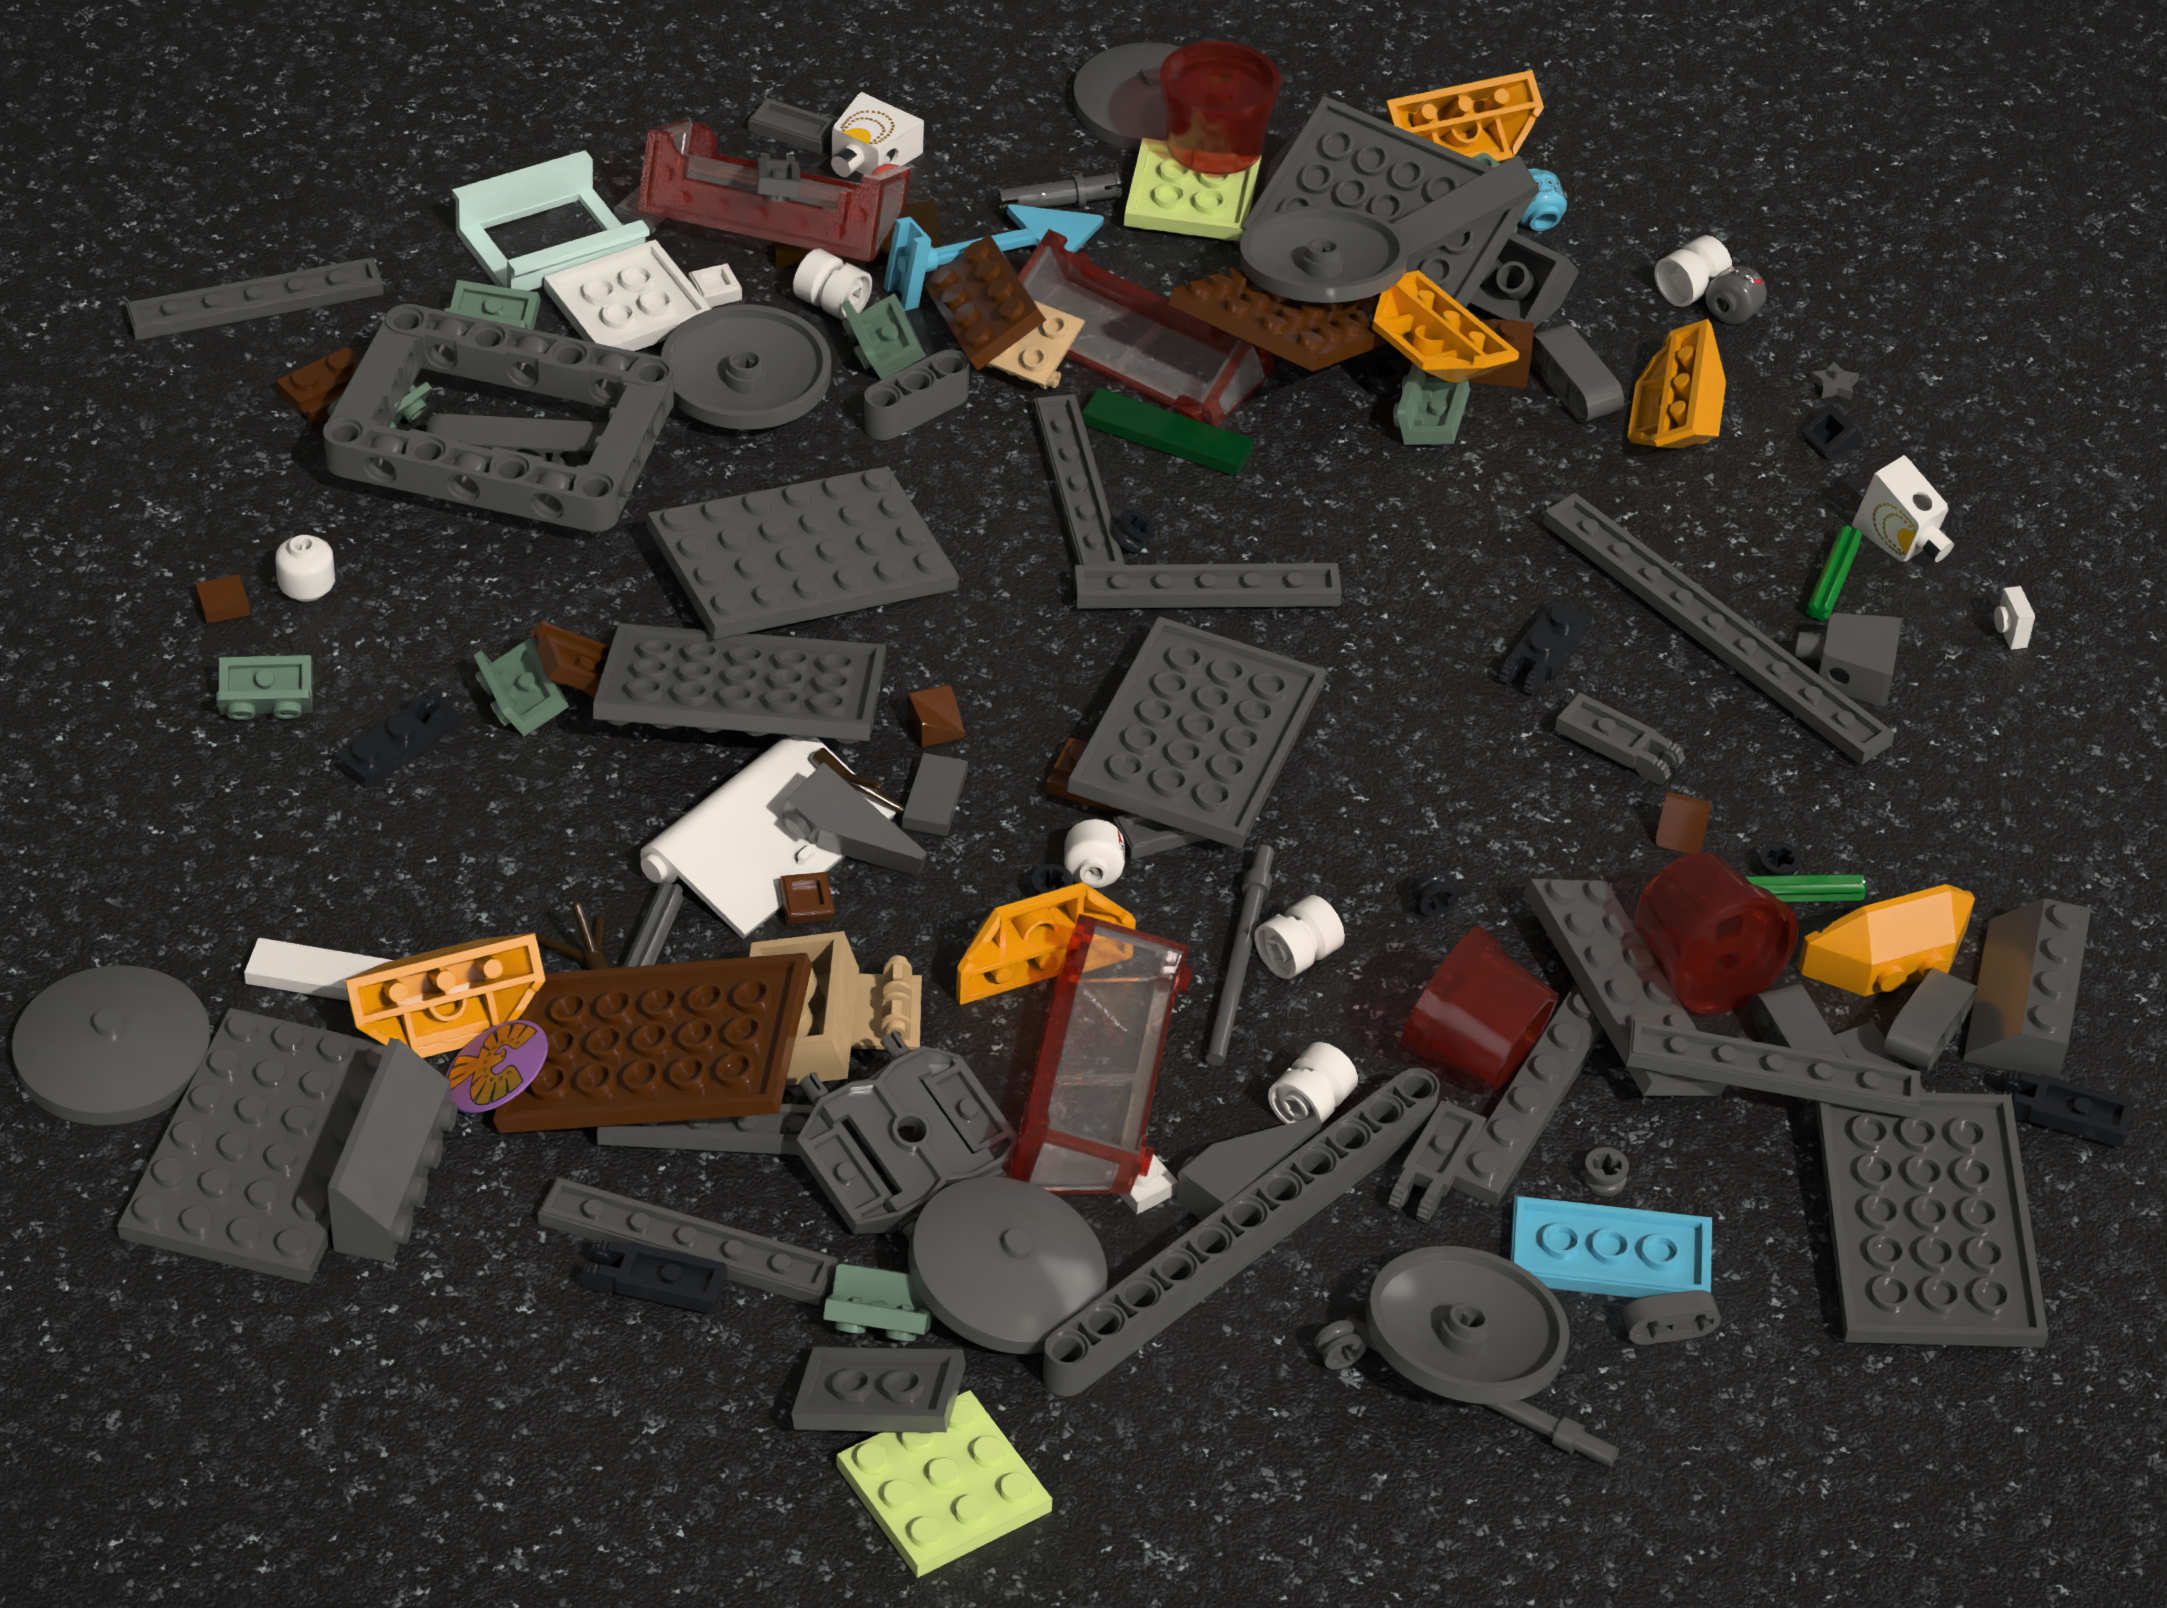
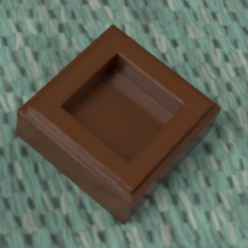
(222, 599)
(806, 898)

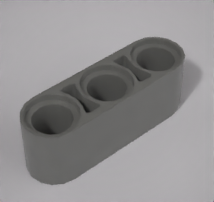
(1576, 373)
(916, 394)
(1930, 1019)
(1792, 1021)

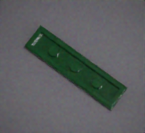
(1167, 432)

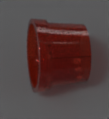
(1218, 105)
(1715, 932)
(1480, 1012)

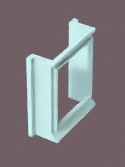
(531, 192)

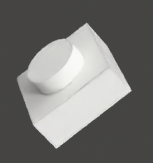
(2014, 617)
(1152, 1189)

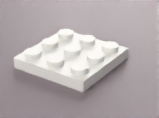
(626, 297)

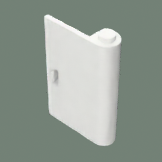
(738, 841)

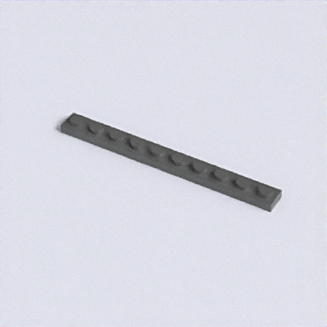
(1719, 629)

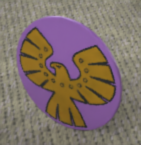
(497, 1065)

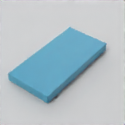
(1611, 1248)

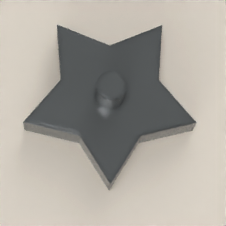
(1835, 381)

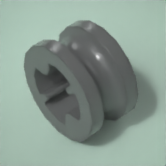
(1616, 1166)
(1340, 1344)

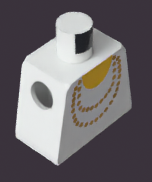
(874, 135)
(1903, 513)

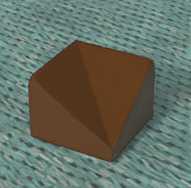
(935, 715)

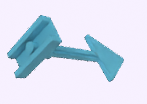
(914, 256)

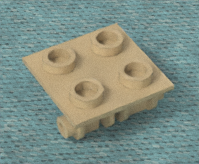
(1042, 349)
(886, 1005)

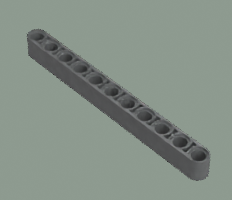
(1238, 1233)

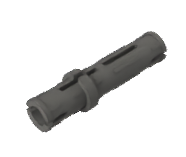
(1059, 193)

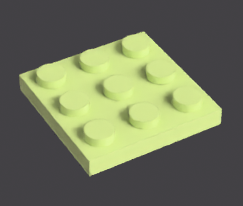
(1187, 201)
(944, 1490)

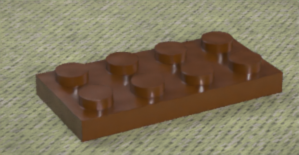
(983, 301)

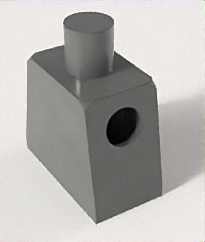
(1855, 654)

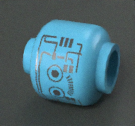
(1549, 202)

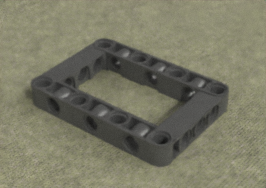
(415, 337)

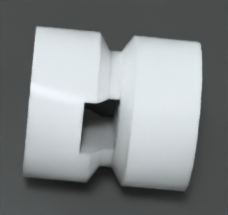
(1688, 271)
(829, 283)
(1300, 937)
(1313, 1085)

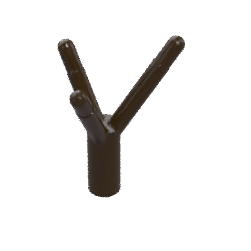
(863, 785)
(594, 943)

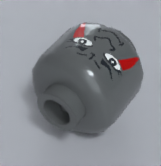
(1736, 295)

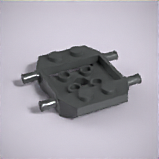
(921, 1089)

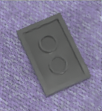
(879, 1389)

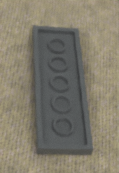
(1613, 971)

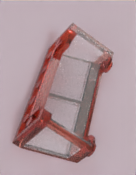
(698, 186)
(1143, 339)
(1099, 1061)

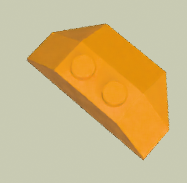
(1473, 116)
(1438, 331)
(1680, 391)
(1028, 940)
(1889, 941)
(447, 994)

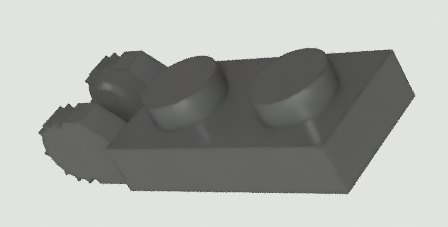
(778, 178)
(1620, 738)
(1437, 1157)

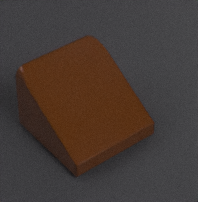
(1683, 823)

